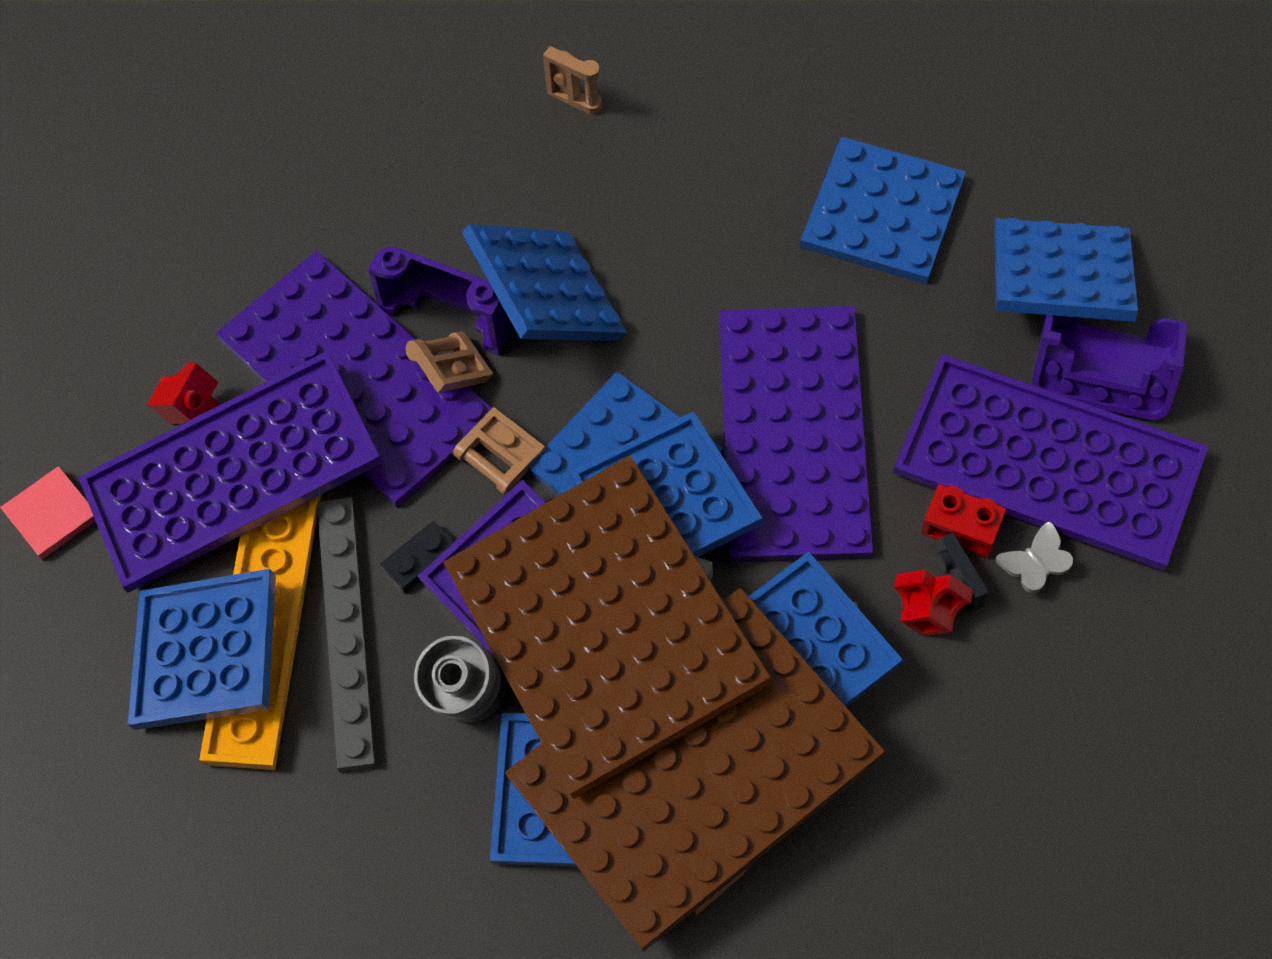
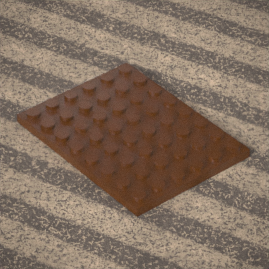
(605, 626)
(711, 800)

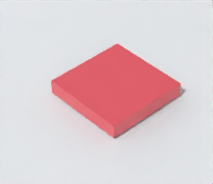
(49, 513)

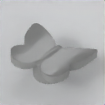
(1038, 561)

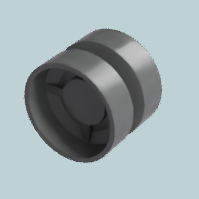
(460, 679)

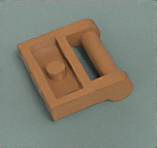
(563, 83)
(451, 370)
(505, 441)

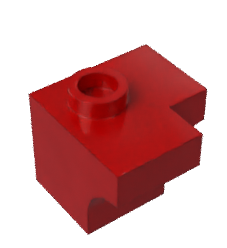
(184, 394)
(931, 601)

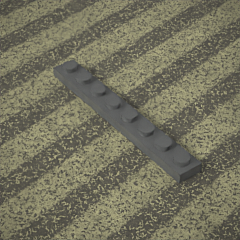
(346, 636)

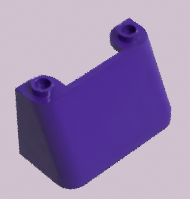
(406, 277)
(1112, 367)

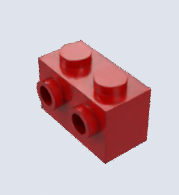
(969, 518)

